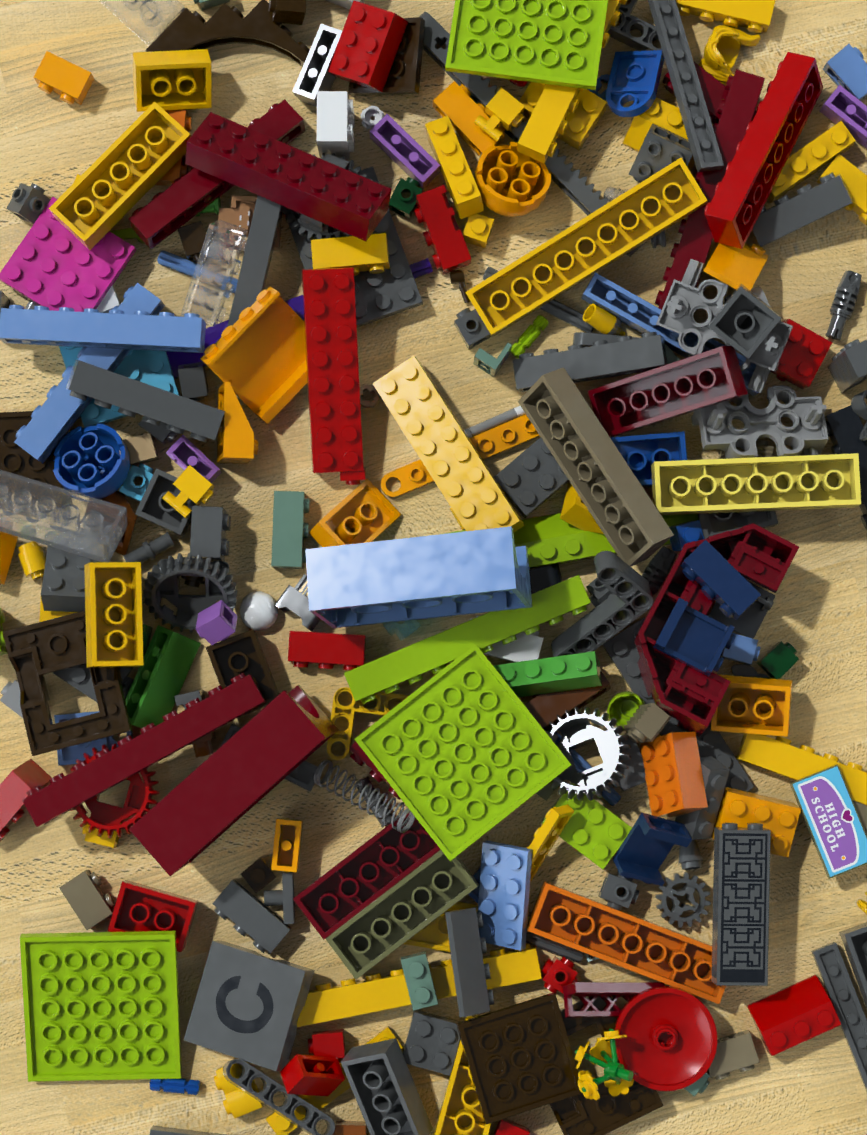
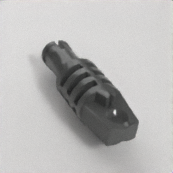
(843, 303)
(659, 568)

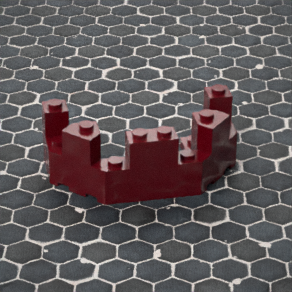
(674, 685)

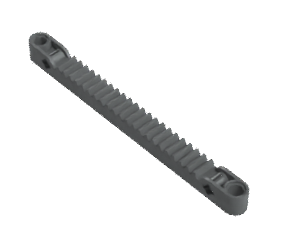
(481, 92)

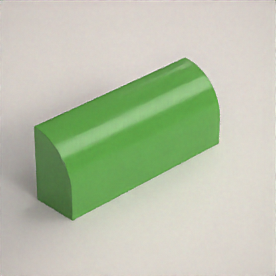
(160, 677)

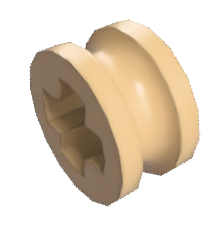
(371, 389)

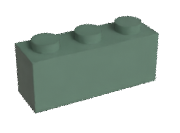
(289, 529)

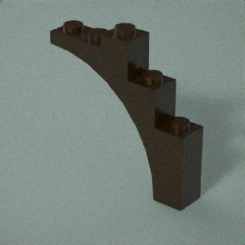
(228, 27)

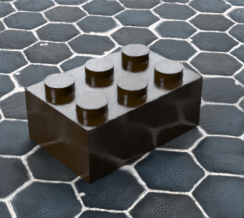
(243, 655)

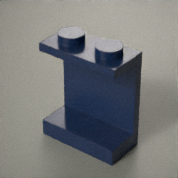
(648, 847)

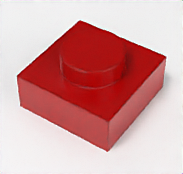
(353, 477)

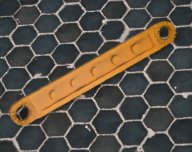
(487, 444)

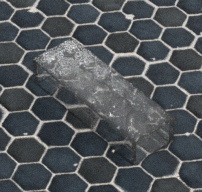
(60, 517)

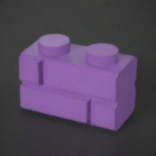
(187, 454)

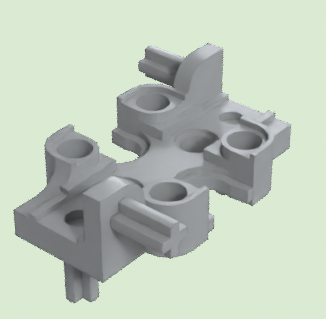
(679, 317)
(805, 436)

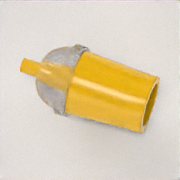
(603, 320)

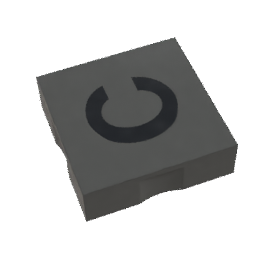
(248, 1005)

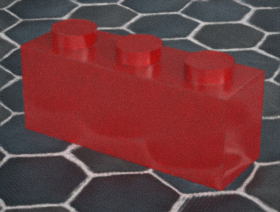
(326, 649)

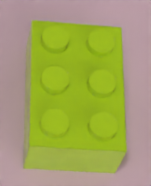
(592, 829)

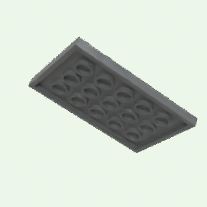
(380, 293)

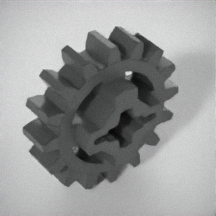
(677, 910)

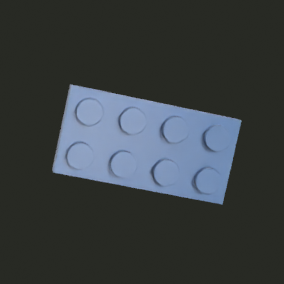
(504, 894)

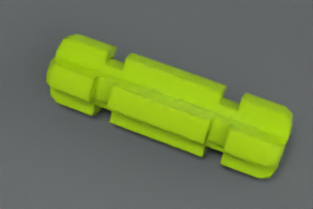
(529, 336)

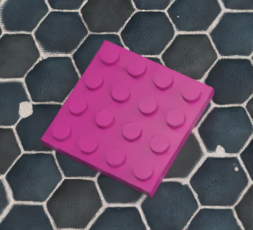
(62, 272)

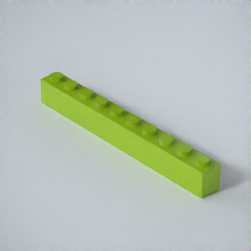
(484, 631)

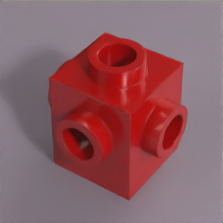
(554, 966)

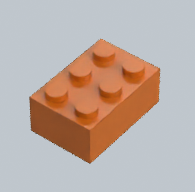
(674, 774)

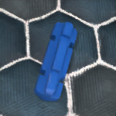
(175, 1085)

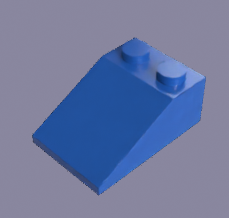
(643, 450)

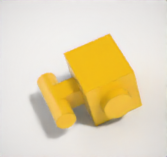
(503, 111)
(192, 487)

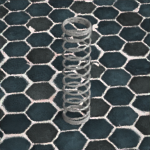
(317, 775)

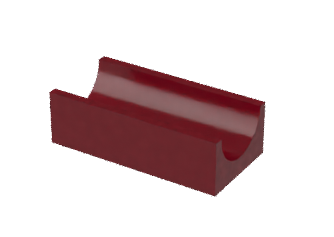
(233, 779)

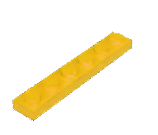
(283, 1127)

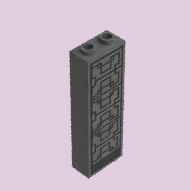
(741, 905)

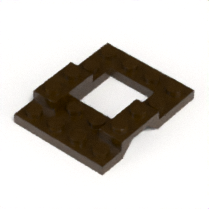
(52, 648)
(598, 1117)

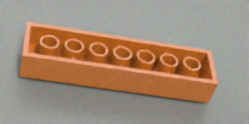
(625, 940)

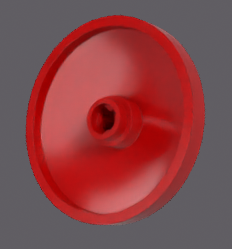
(667, 1038)

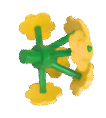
(605, 1055)

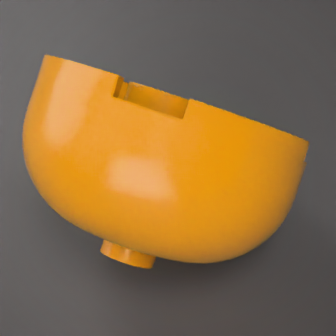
(511, 181)

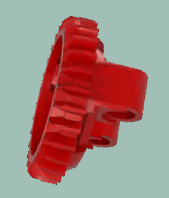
(107, 816)

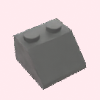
(744, 321)

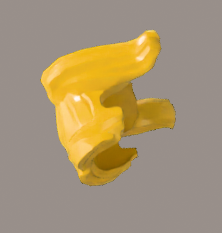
(723, 49)

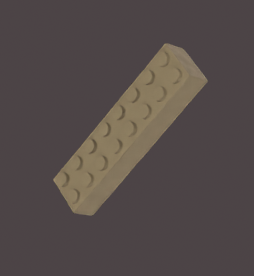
(595, 467)

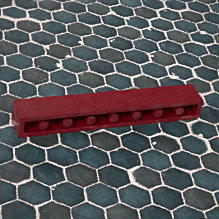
(199, 189)

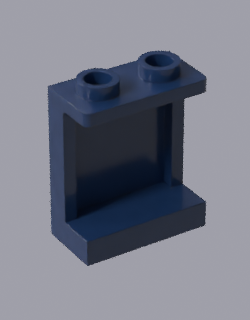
(694, 638)

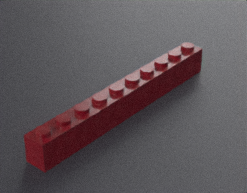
(731, 129)
(144, 750)

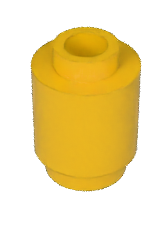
(32, 560)

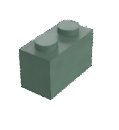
(419, 980)

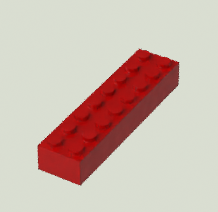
(764, 150)
(332, 369)

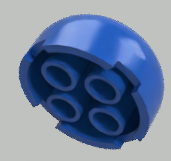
(91, 461)

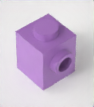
(216, 622)

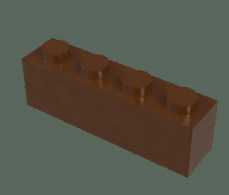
(549, 705)

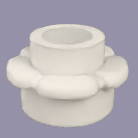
(367, 113)

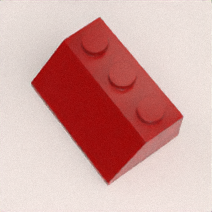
(793, 1015)

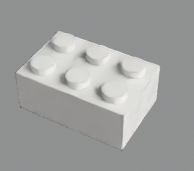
(335, 123)

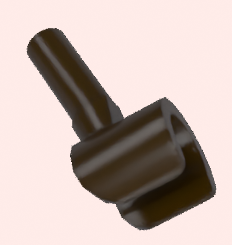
(457, 277)

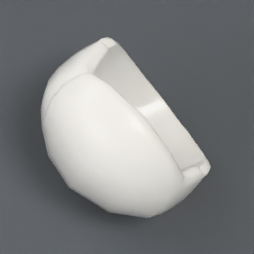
(258, 611)

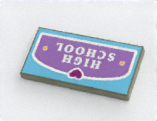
(832, 820)

